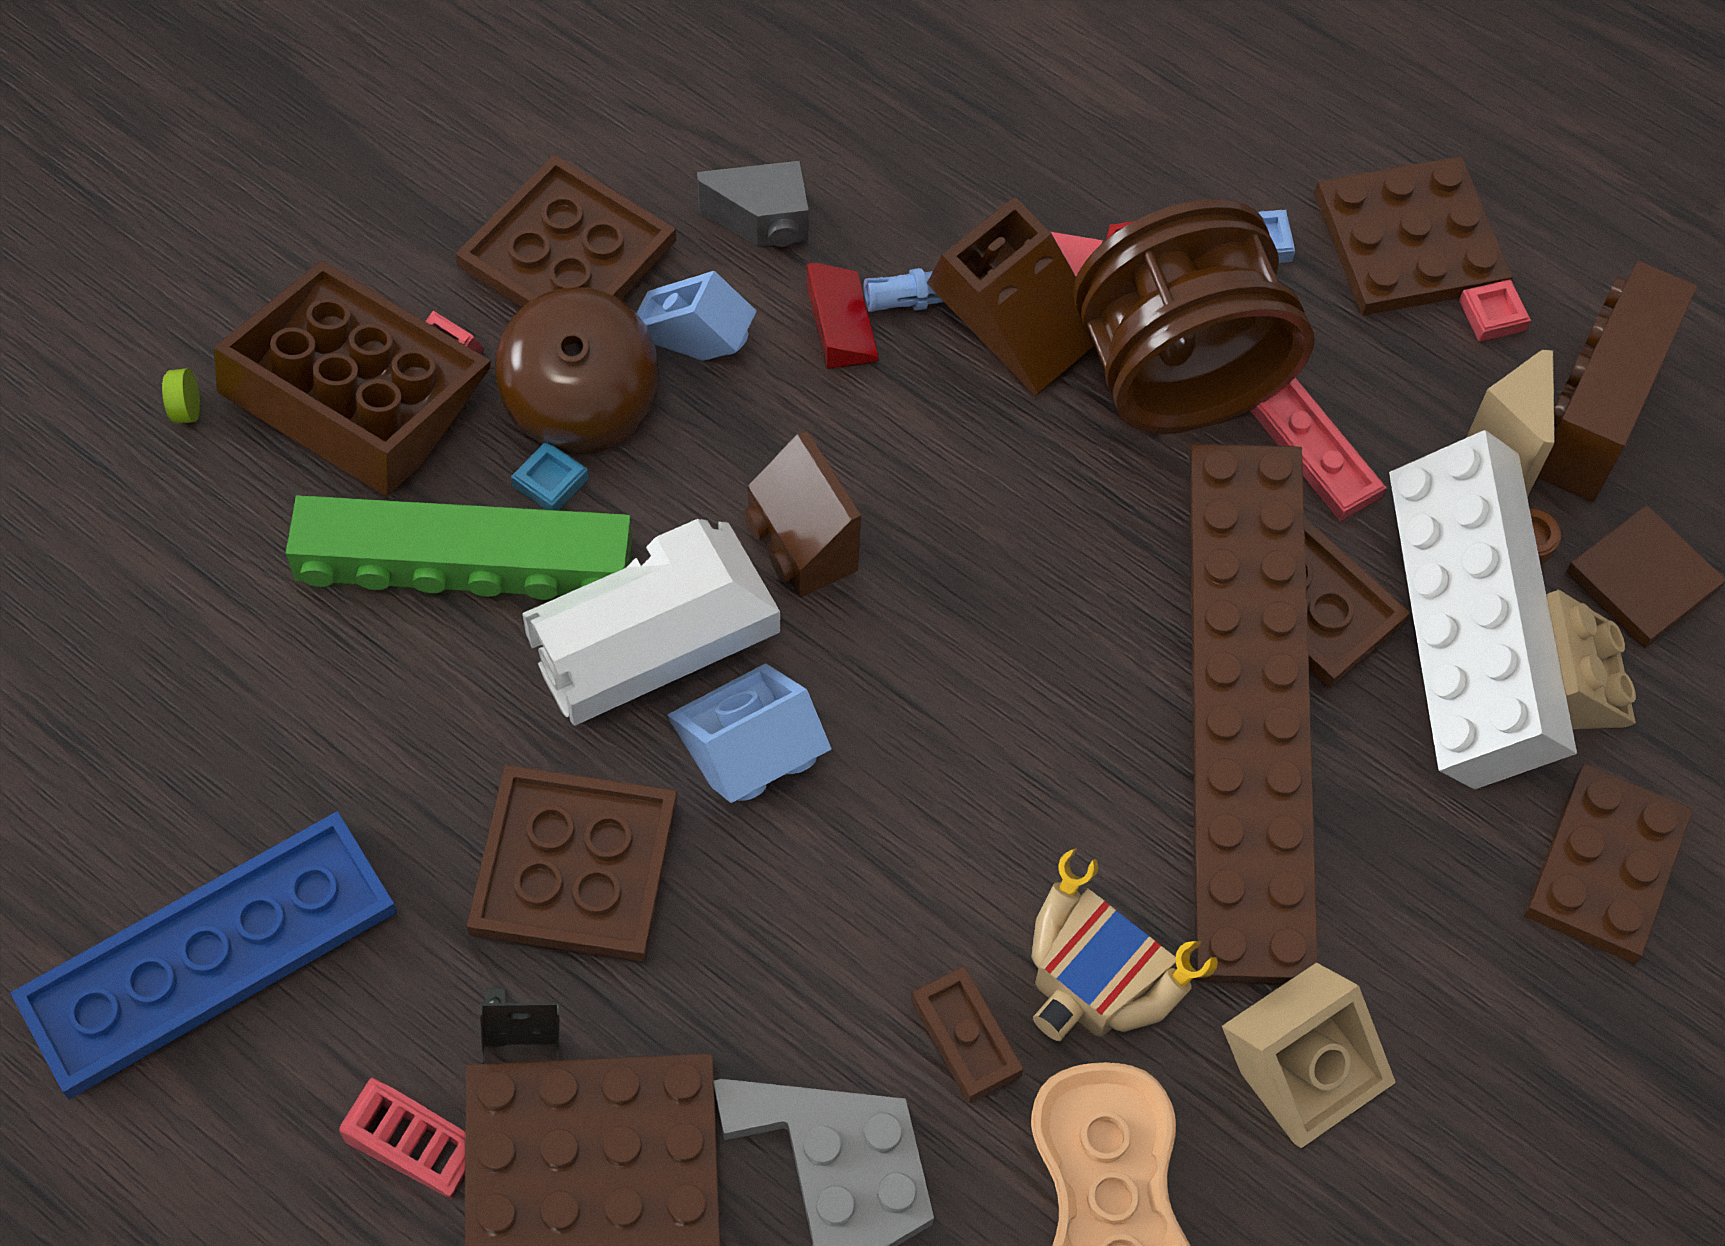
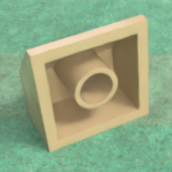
(1310, 1052)

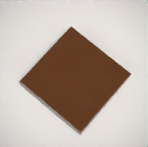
(1645, 576)

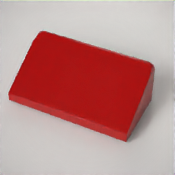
(840, 316)

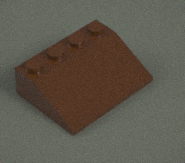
(349, 376)

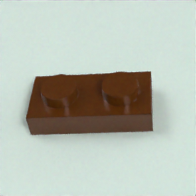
(966, 1034)

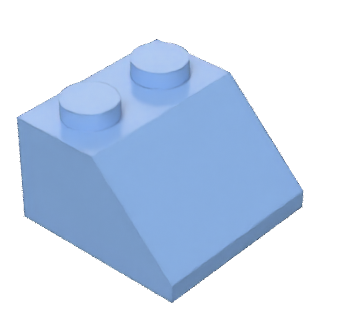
(751, 732)

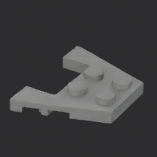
(850, 1156)

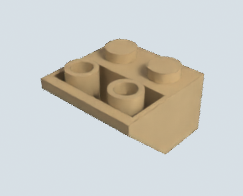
(1591, 665)

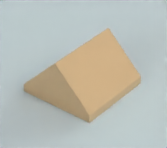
(1522, 413)

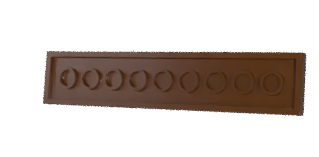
(1251, 715)

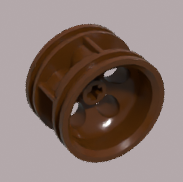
(1192, 316)

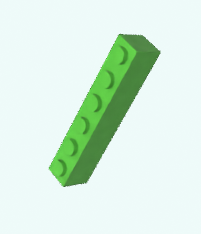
(454, 546)

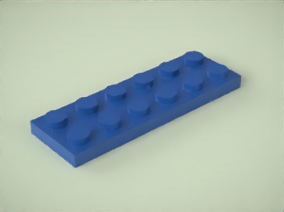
(202, 954)

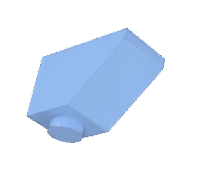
(697, 317)

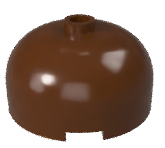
(580, 399)

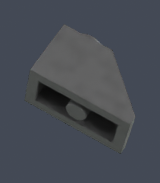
(757, 202)

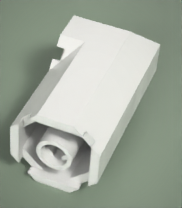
(652, 620)

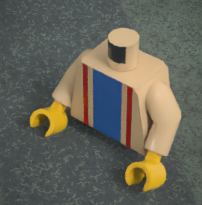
(1101, 964)

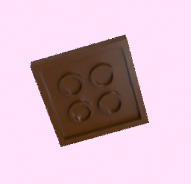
(565, 234)
(1411, 234)
(573, 863)

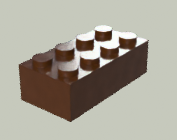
(1614, 377)

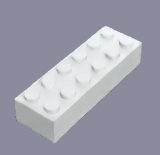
(1481, 612)

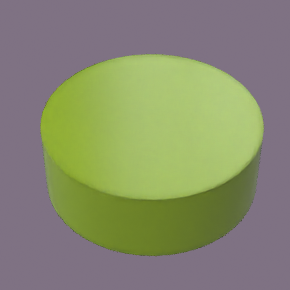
(181, 396)

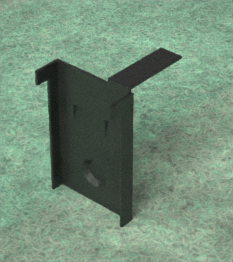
(517, 1022)

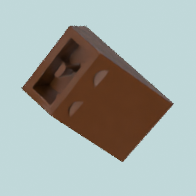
(1015, 295)

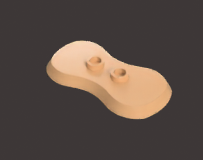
(1109, 1153)

